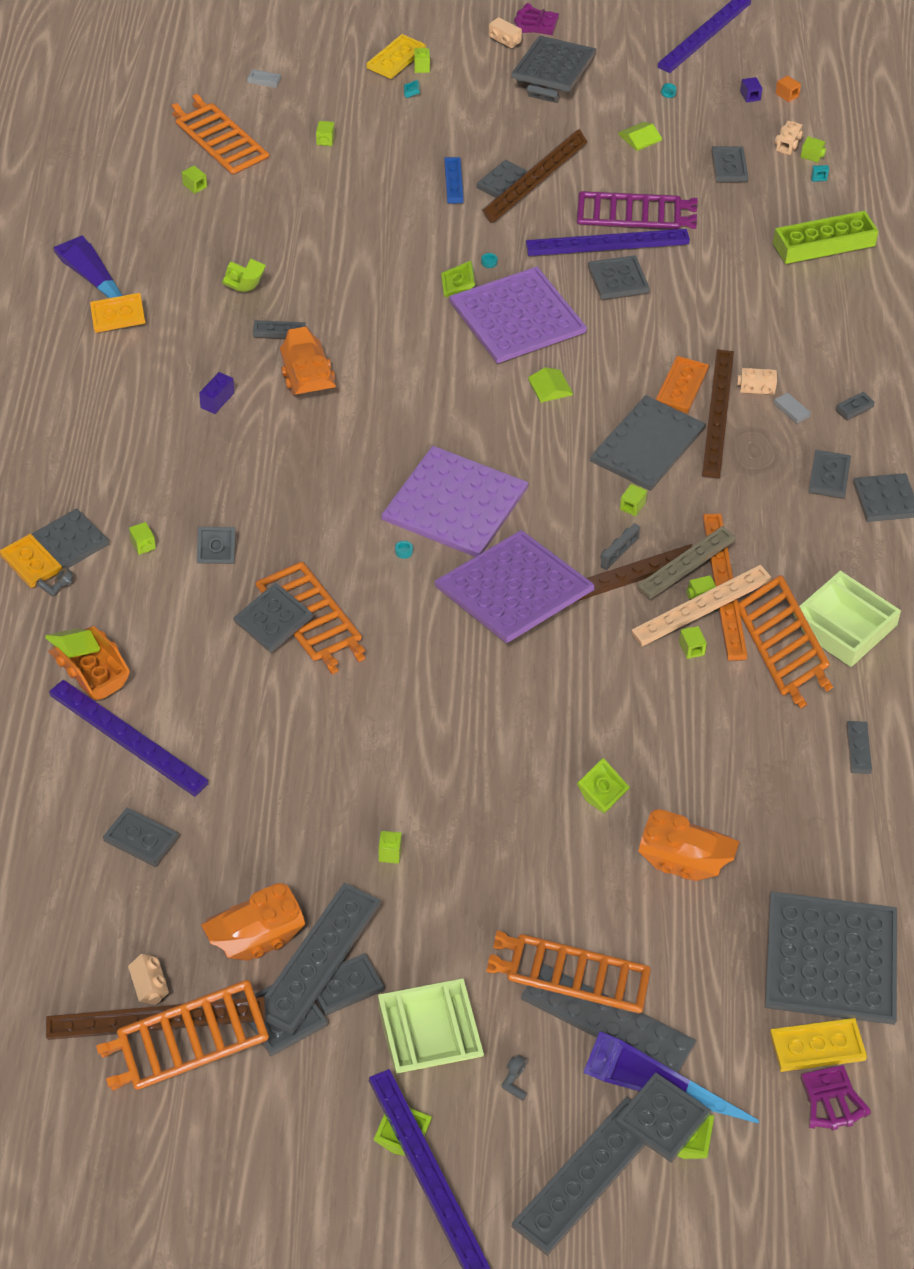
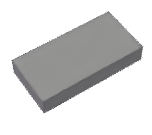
(264, 78)
(792, 408)

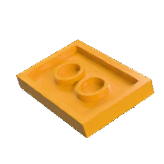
(117, 312)
(30, 560)

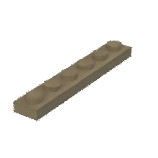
(686, 562)

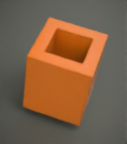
(788, 88)

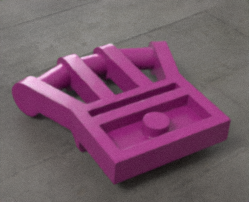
(536, 20)
(831, 1084)

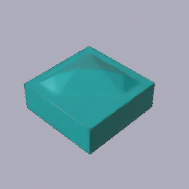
(411, 88)
(819, 173)

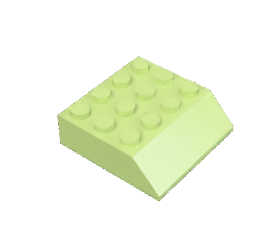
(848, 618)
(429, 1026)

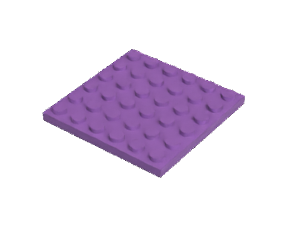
(517, 314)
(455, 501)
(514, 586)

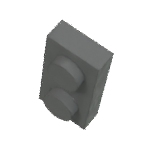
(541, 93)
(855, 405)

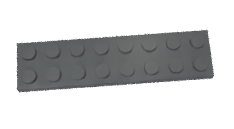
(319, 957)
(635, 1029)
(578, 1184)

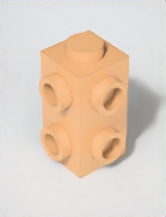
(505, 32)
(789, 137)
(757, 381)
(148, 979)

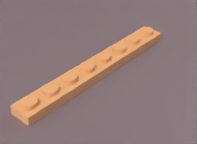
(701, 605)

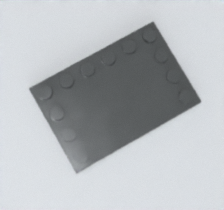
(553, 63)
(647, 442)

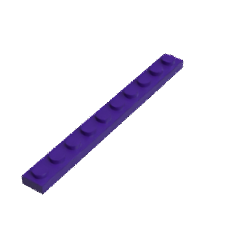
(702, 35)
(607, 242)
(129, 738)
(428, 1172)

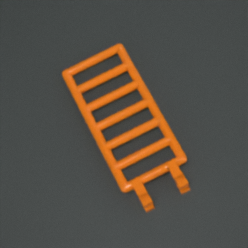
(203, 108)
(817, 650)
(324, 654)
(503, 941)
(122, 1042)

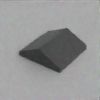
(216, 545)

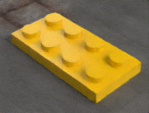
(395, 56)
(818, 1045)

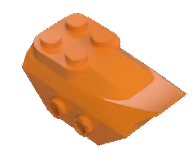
(305, 363)
(96, 672)
(685, 848)
(257, 924)

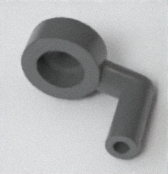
(62, 579)
(516, 1067)

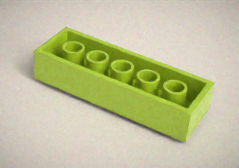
(825, 237)

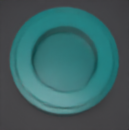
(668, 90)
(489, 260)
(404, 549)

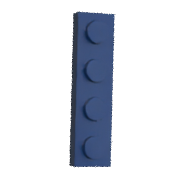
(453, 180)

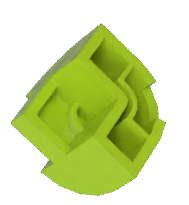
(243, 278)

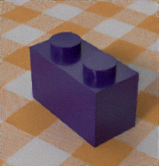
(216, 393)

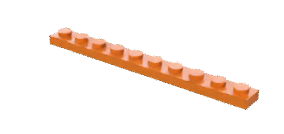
(729, 613)

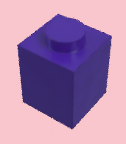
(751, 89)

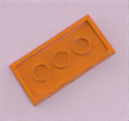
(682, 383)

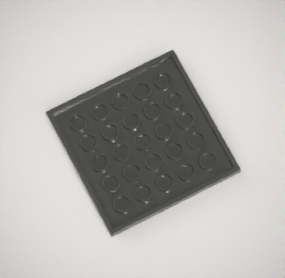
(832, 958)

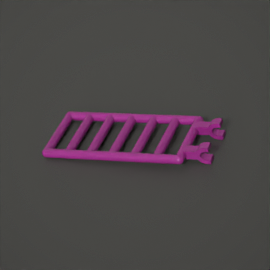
(629, 197)

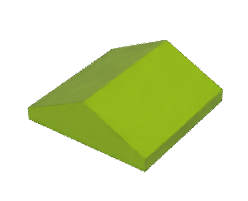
(641, 135)
(458, 279)
(549, 384)
(74, 642)
(602, 786)
(386, 1137)
(699, 1144)

